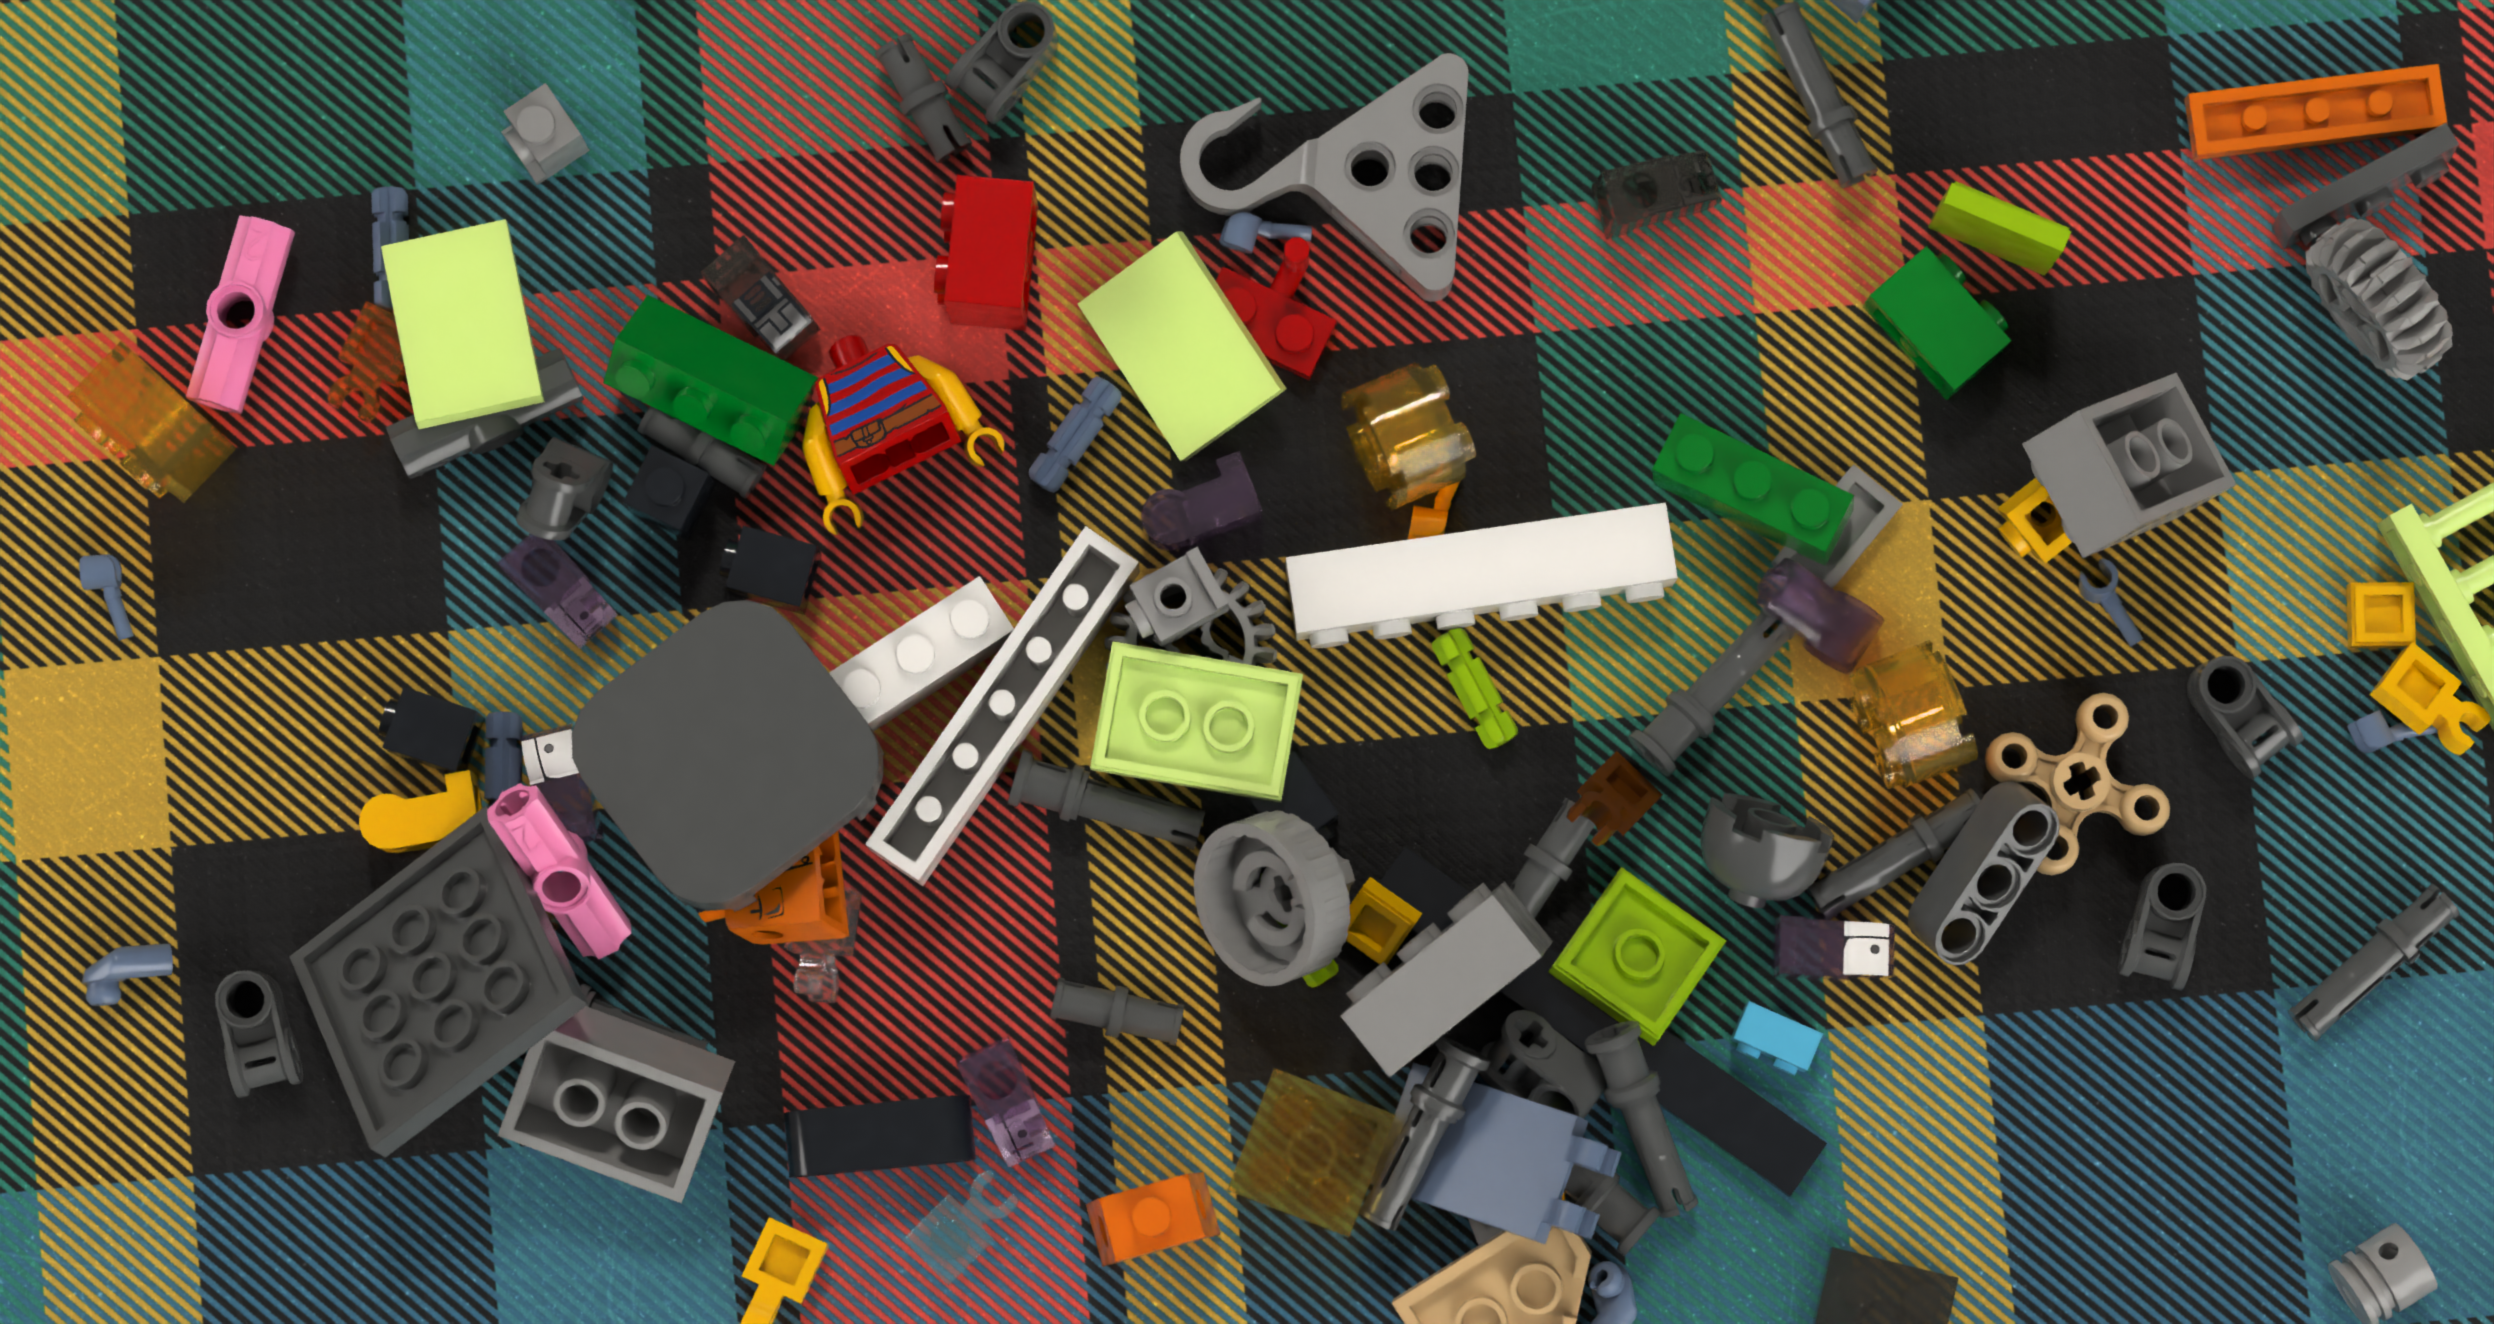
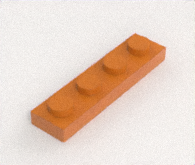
(2315, 112)

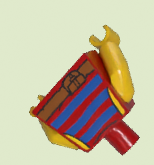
(881, 418)

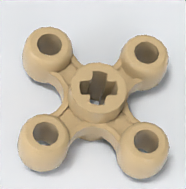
(2087, 757)

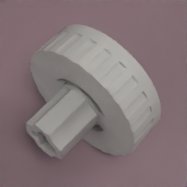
(1300, 887)

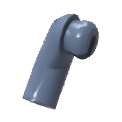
(125, 963)
(1612, 1294)

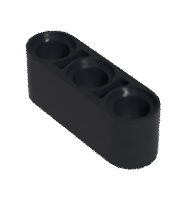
(879, 1136)

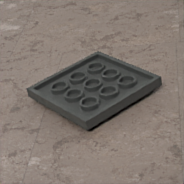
(436, 983)

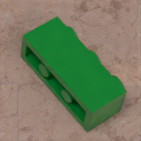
(710, 380)
(1752, 489)

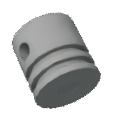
(2382, 1275)

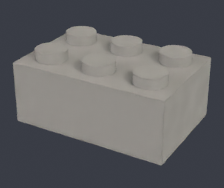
(2128, 464)
(1444, 975)
(618, 1101)

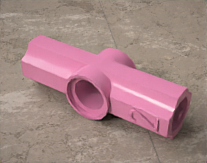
(230, 354)
(541, 850)

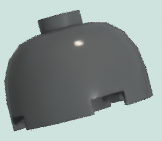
(1761, 850)

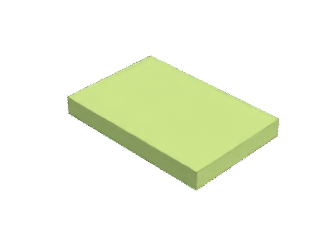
(462, 324)
(1181, 346)
(1196, 722)

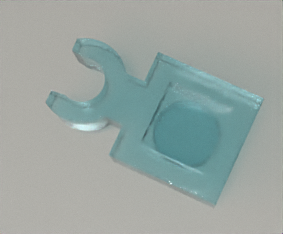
(954, 1234)

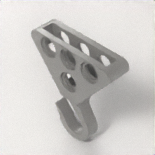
(1375, 215)

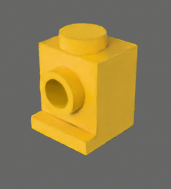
(2022, 534)

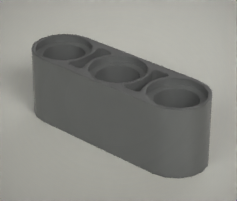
(1984, 842)

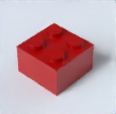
(990, 252)

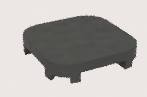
(727, 755)

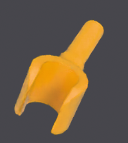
(1430, 521)

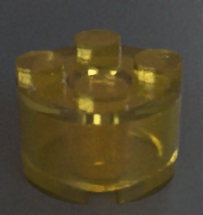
(1407, 433)
(1913, 715)

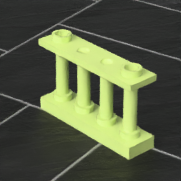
(2448, 593)

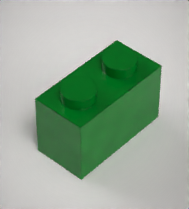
(1938, 321)

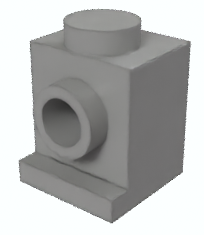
(543, 134)
(1202, 603)

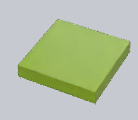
(1999, 228)
(1637, 955)

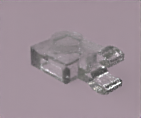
(817, 967)

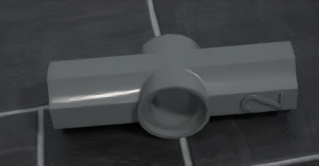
(438, 445)

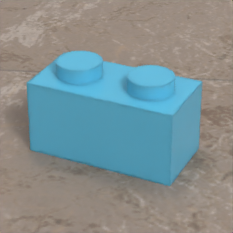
(1776, 1037)

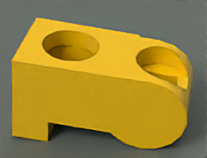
(422, 821)

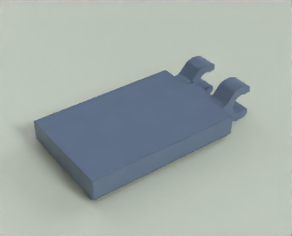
(1506, 1162)

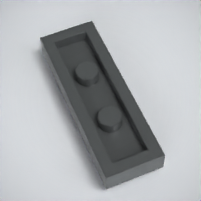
(2367, 188)

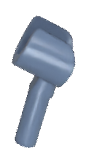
(1243, 228)
(106, 574)
(2110, 601)
(2374, 733)

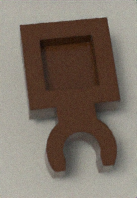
(1614, 798)

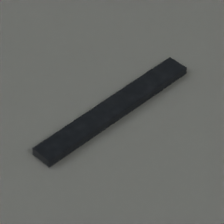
(1690, 1083)

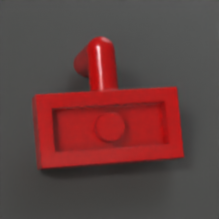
(1283, 328)

